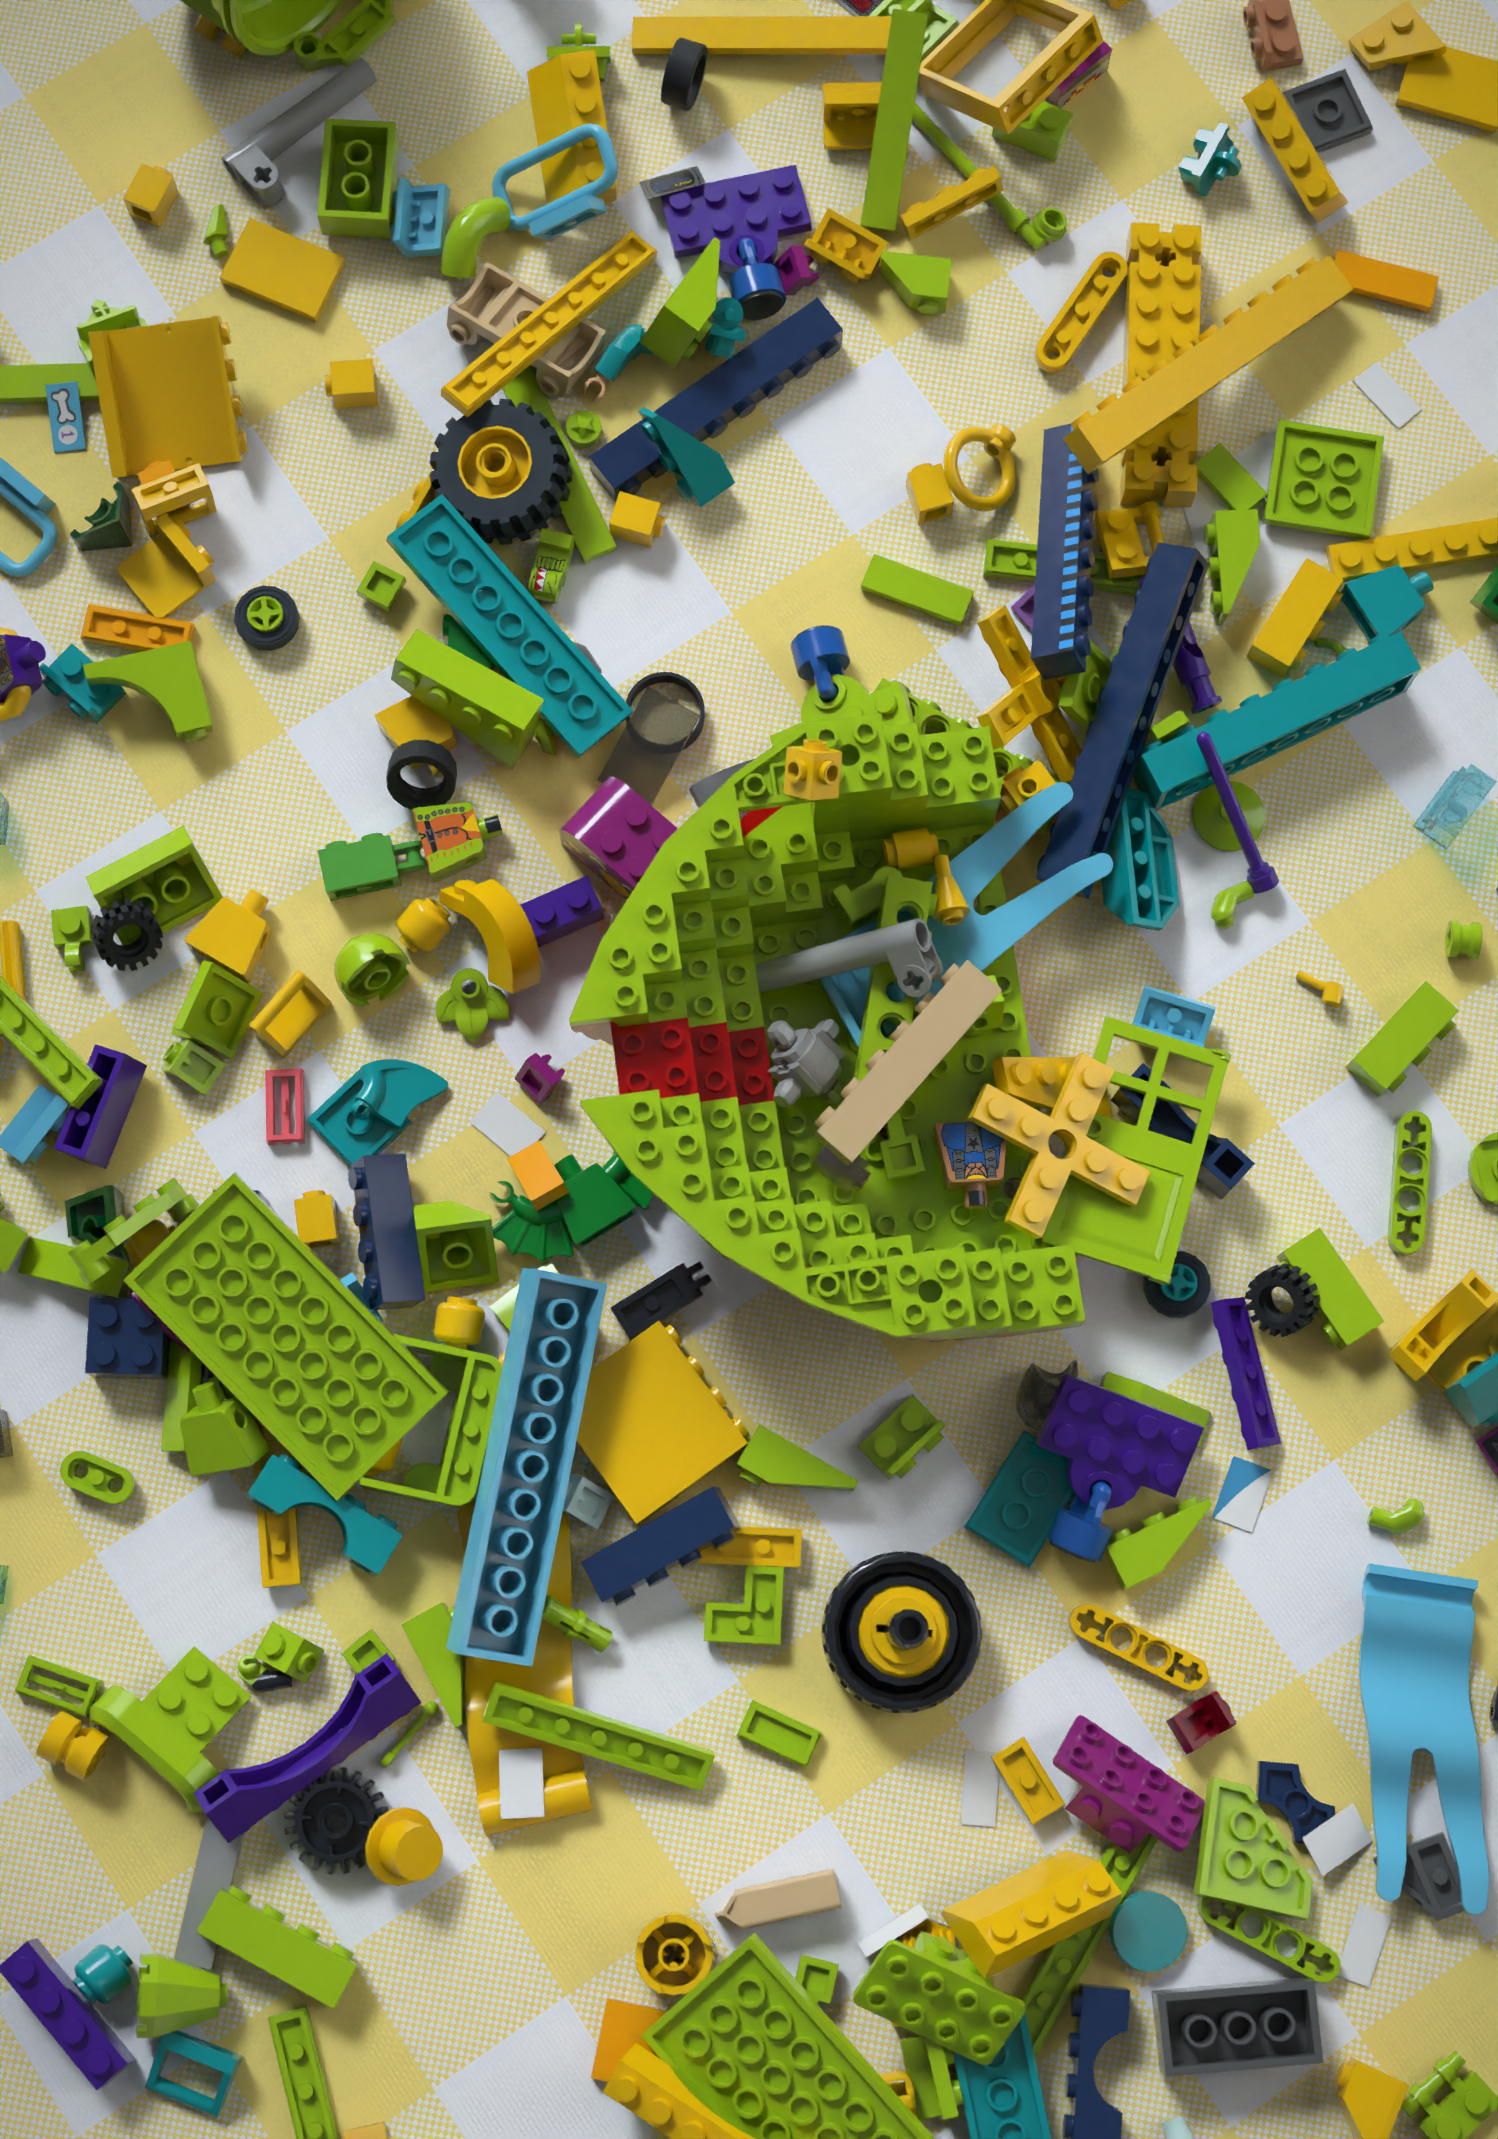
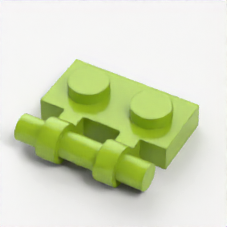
(1459, 2110)

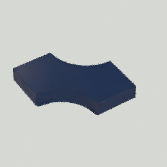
(1282, 1788)

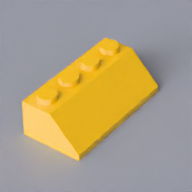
(563, 97)
(1032, 1911)

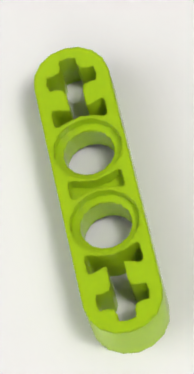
(1405, 1182)
(1266, 1940)

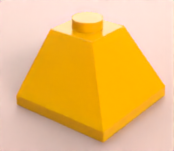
(1368, 2099)

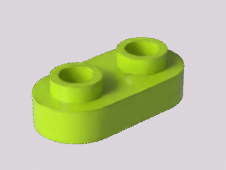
(99, 1477)

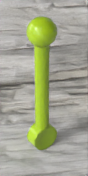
(430, 1709)

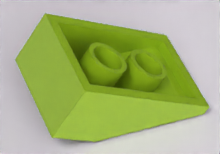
(686, 311)

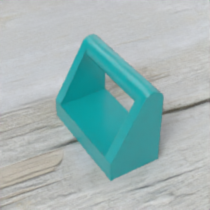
(199, 2051)

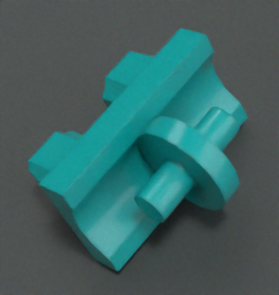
(1216, 161)
(725, 327)

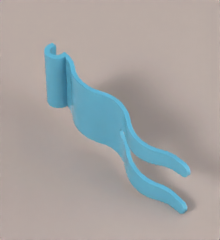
(979, 936)
(1418, 1699)

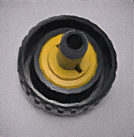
(901, 1632)

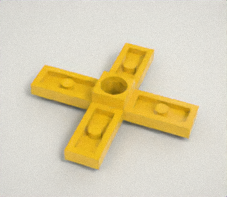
(1028, 700)
(1070, 1122)

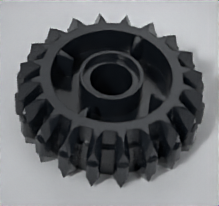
(313, 1820)

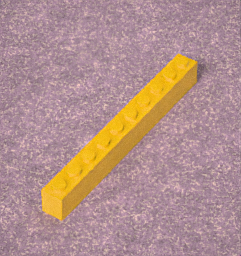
(1207, 364)

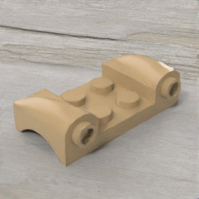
(502, 302)

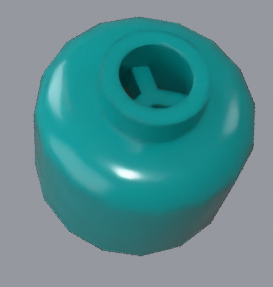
(103, 1974)

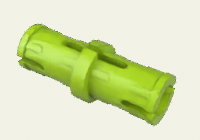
(576, 1624)

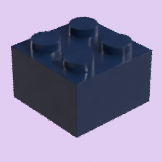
(124, 1341)

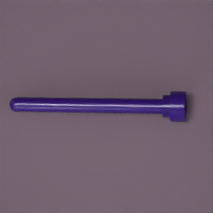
(1261, 875)

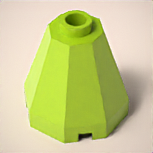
(175, 1995)

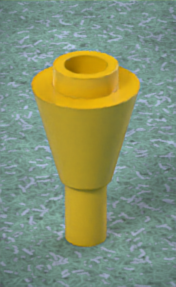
(950, 904)

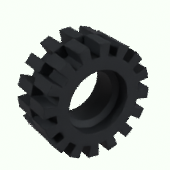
(132, 953)
(1265, 1308)

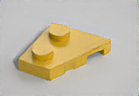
(1396, 39)

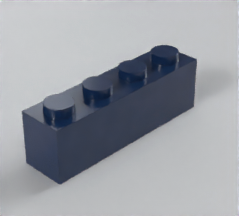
(386, 1232)
(661, 1545)

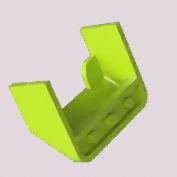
(476, 1384)

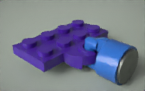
(748, 219)
(1111, 1452)

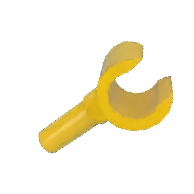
(1331, 990)

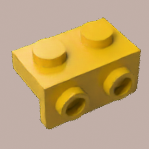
(846, 245)

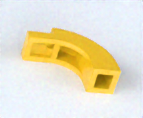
(505, 930)
(1442, 1325)

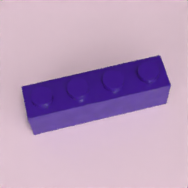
(66, 2013)

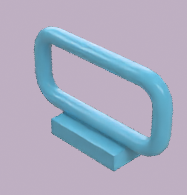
(572, 208)
(33, 505)

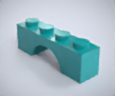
(366, 1538)

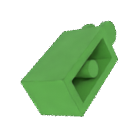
(367, 865)

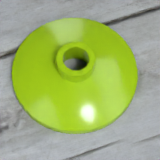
(1214, 825)

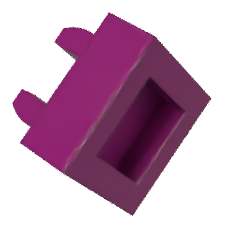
(795, 270)
(538, 1077)

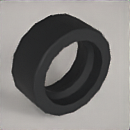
(684, 74)
(421, 752)

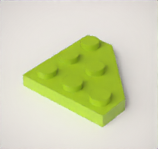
(1247, 1857)

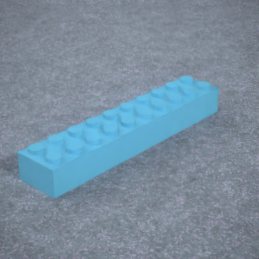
(526, 1467)

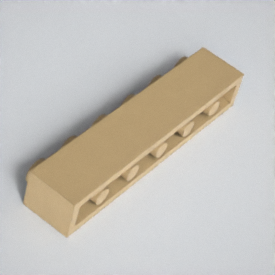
(907, 1062)

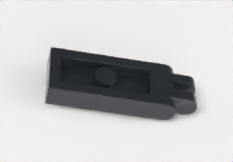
(660, 1299)

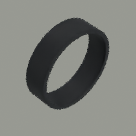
(669, 677)

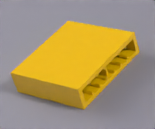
(655, 1423)

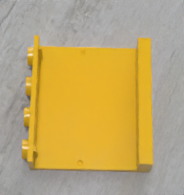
(168, 395)

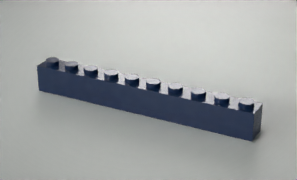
(1126, 708)

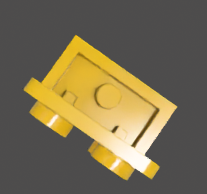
(167, 569)

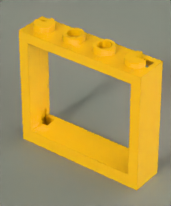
(1076, 41)

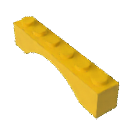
(658, 2097)

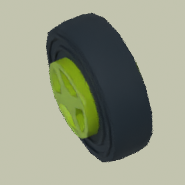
(261, 605)

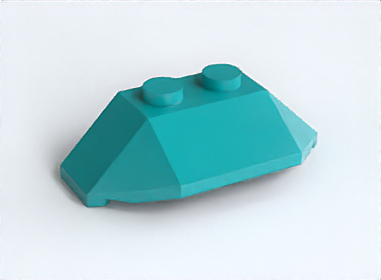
(1143, 875)

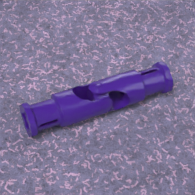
(1194, 672)

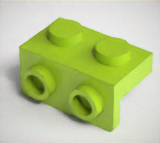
(930, 2077)

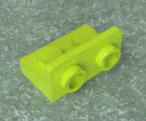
(902, 1437)

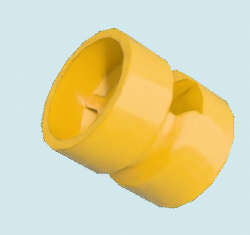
(72, 1745)

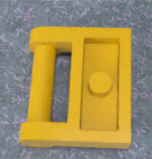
(1121, 538)

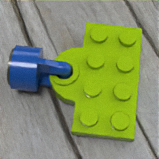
(822, 657)

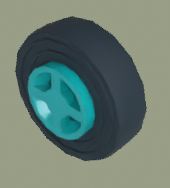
(1188, 1273)

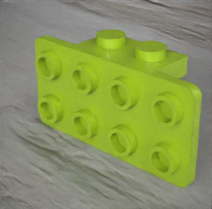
(939, 1997)

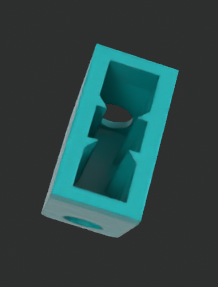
(1386, 600)

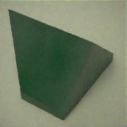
(110, 525)
(93, 1211)

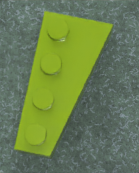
(469, 696)

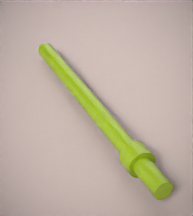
(1015, 219)

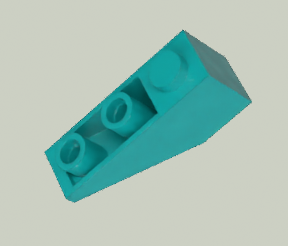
(696, 466)

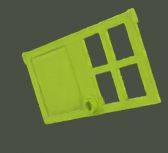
(1149, 1233)

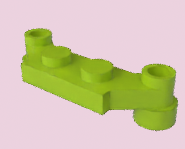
(348, 38)
(91, 1257)

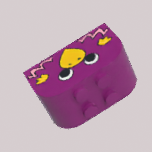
(616, 835)

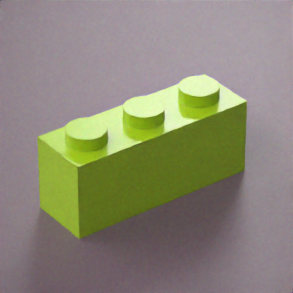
(1404, 1040)
(1343, 1303)

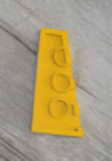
(1037, 1080)

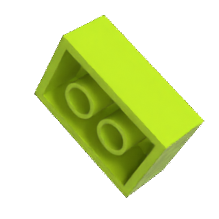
(358, 178)

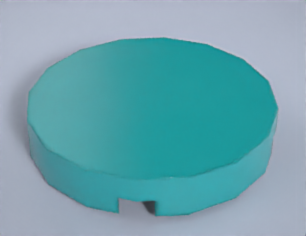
(1148, 1931)

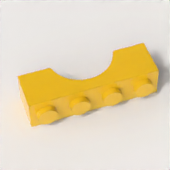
(1294, 150)

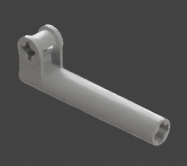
(251, 159)
(902, 944)

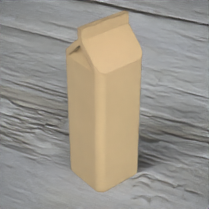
(783, 1899)

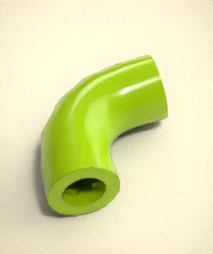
(468, 232)

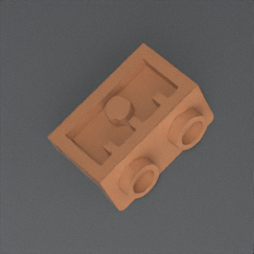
(1273, 33)

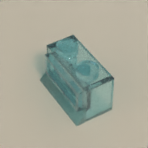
(1454, 805)

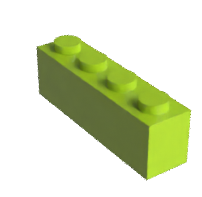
(277, 1946)

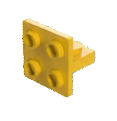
(850, 114)

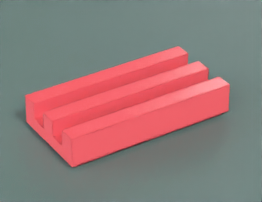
(285, 1137)

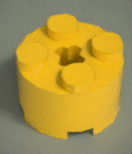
(673, 1976)

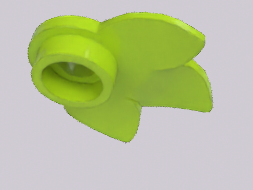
(472, 1009)

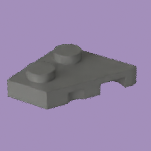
(1432, 1876)

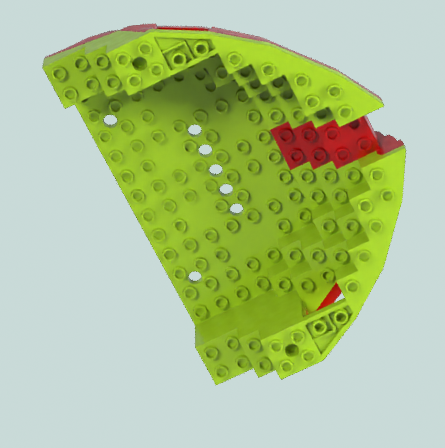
(695, 1052)

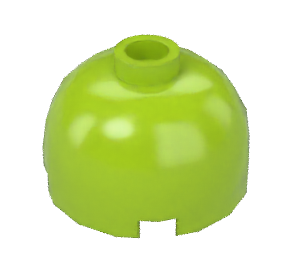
(369, 968)

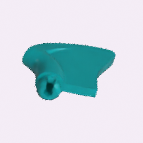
(395, 1089)

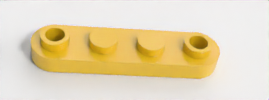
(1081, 312)

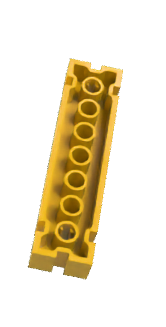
(1159, 320)

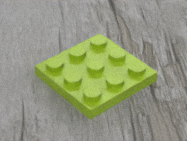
(1323, 480)

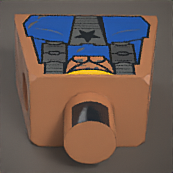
(970, 1160)

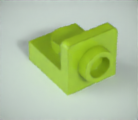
(192, 1065)

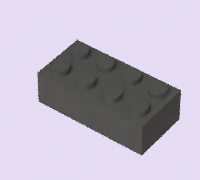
(1237, 2026)

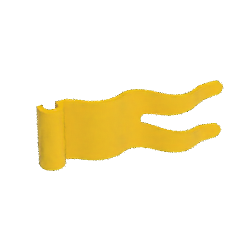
(551, 1677)

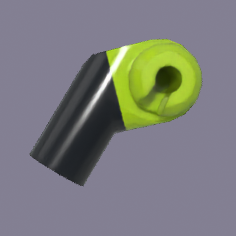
(259, 1677)

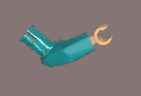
(617, 356)

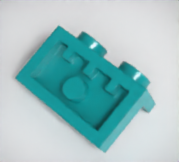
(68, 677)

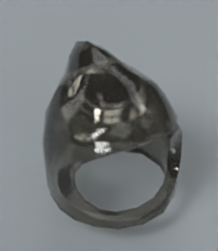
(1038, 1392)

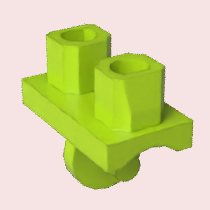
(603, 53)

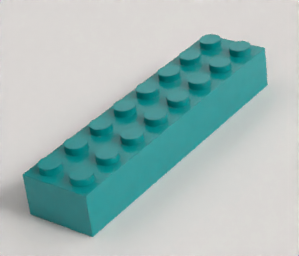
(1279, 719)

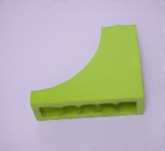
(167, 678)

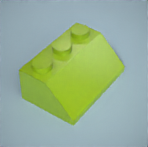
(163, 876)

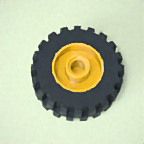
(502, 470)

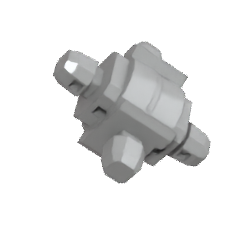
(806, 1062)

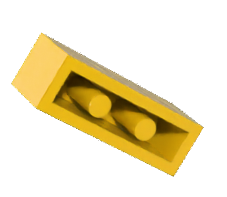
(1296, 618)

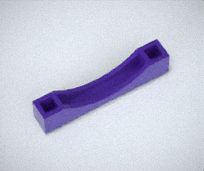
(247, 1795)

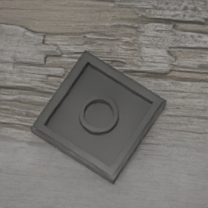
(1329, 110)

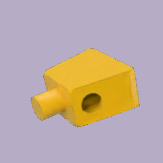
(415, 721)
(233, 935)

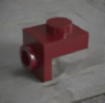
(1201, 1721)

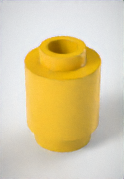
(910, 848)

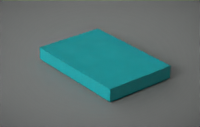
(1022, 1500)

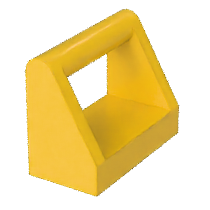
(172, 493)
(290, 1014)

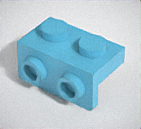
(420, 218)
(1174, 1015)
(32, 1125)

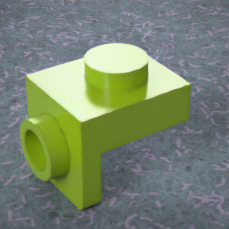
(289, 1653)

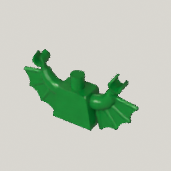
(590, 1209)

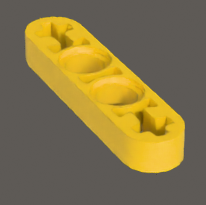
(1136, 1651)

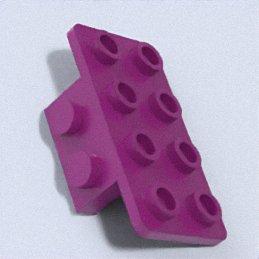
(1123, 1791)

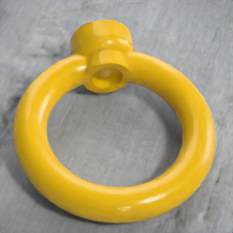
(997, 444)

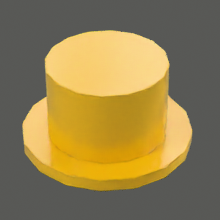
(403, 1847)

